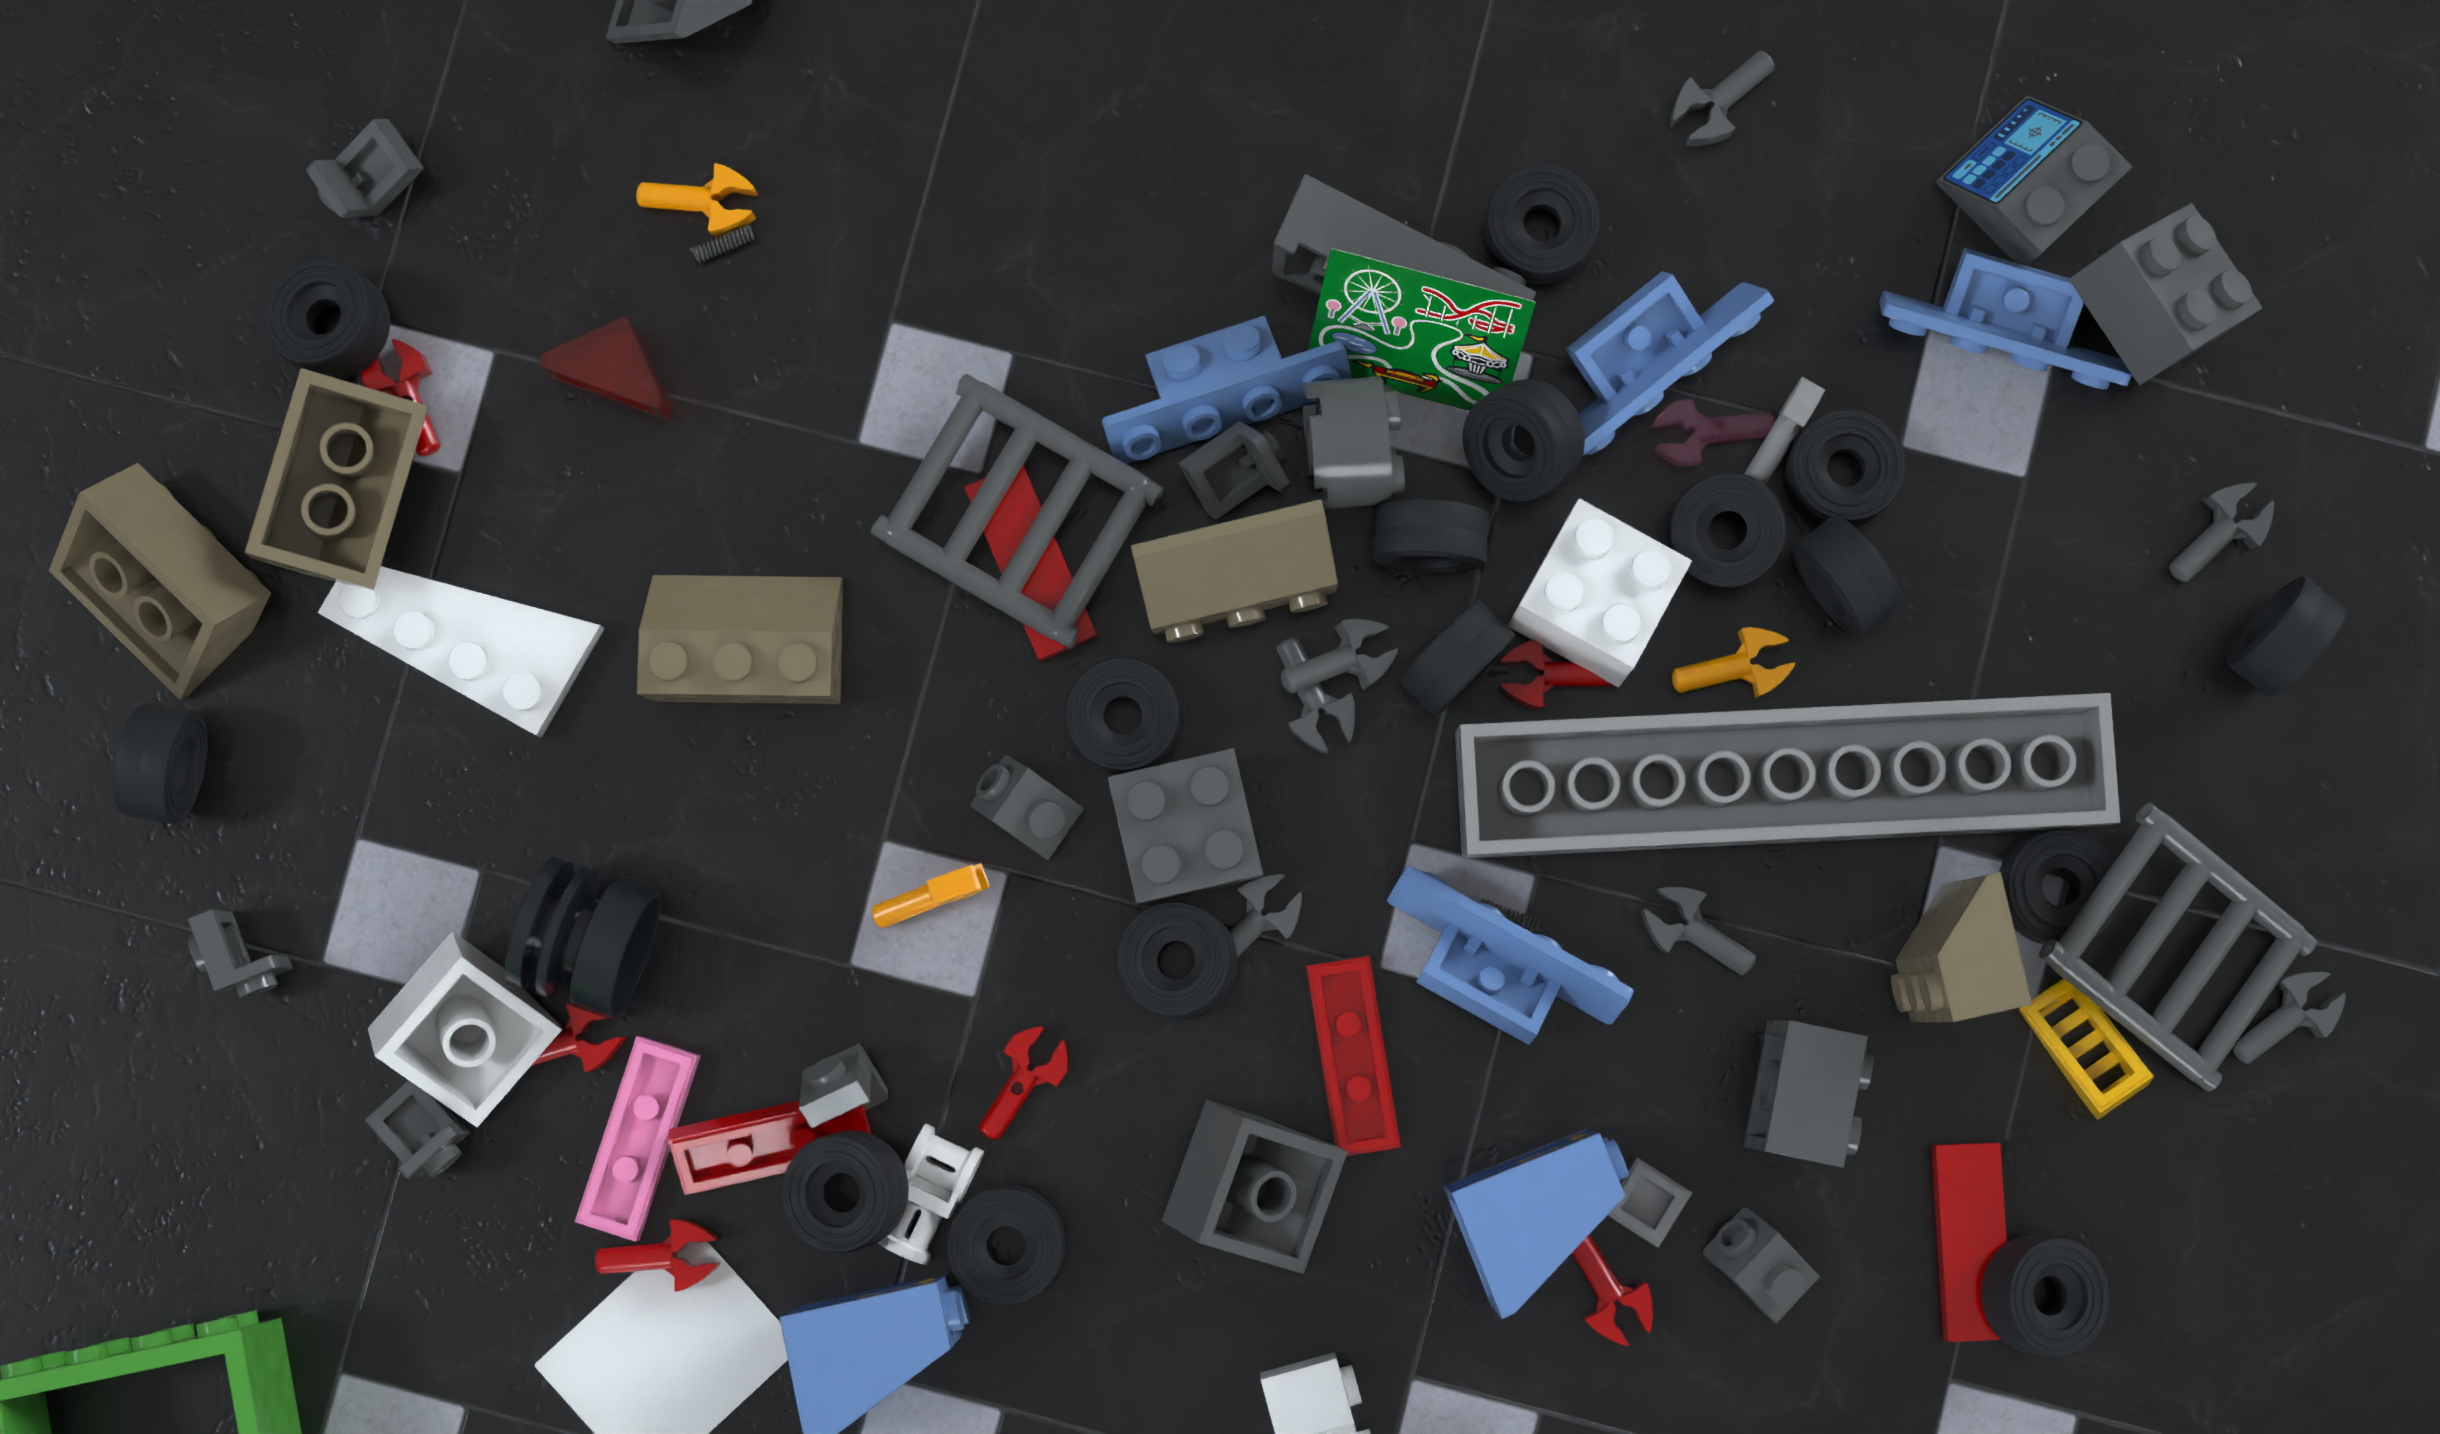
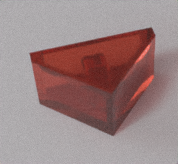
(610, 365)

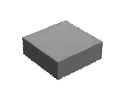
(1650, 1202)

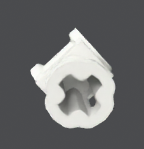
(932, 1190)

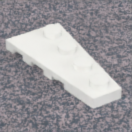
(477, 644)

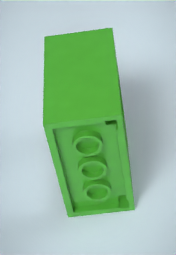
(253, 1356)

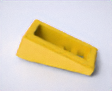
(2082, 1080)

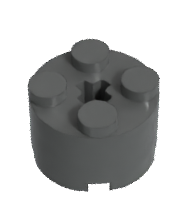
(1351, 442)

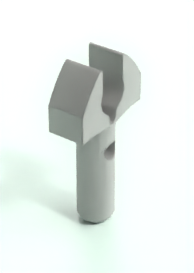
(1791, 419)

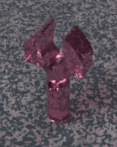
(1706, 430)

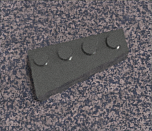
(1329, 220)

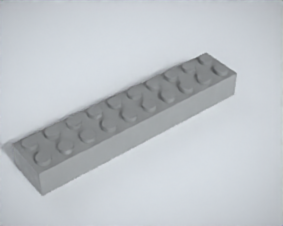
(1786, 775)

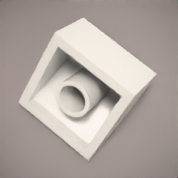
(462, 1030)

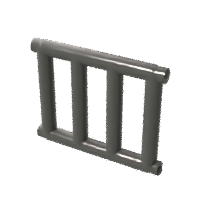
(1006, 592)
(2112, 991)

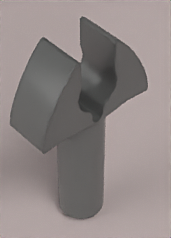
(1720, 99)
(2223, 530)
(1342, 659)
(1315, 699)
(1254, 923)
(1696, 931)
(2291, 1016)

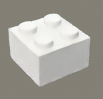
(1599, 593)

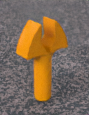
(702, 199)
(1736, 665)
(937, 892)

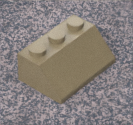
(336, 480)
(1236, 571)
(157, 578)
(741, 639)
(1962, 956)

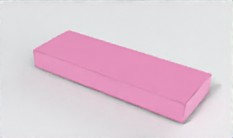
(637, 1138)

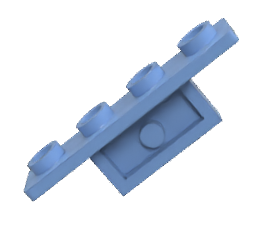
(2012, 311)
(1650, 346)
(1215, 384)
(1498, 965)

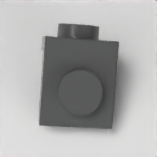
(366, 172)
(1235, 468)
(1025, 806)
(223, 955)
(840, 1085)
(418, 1131)
(1761, 1263)

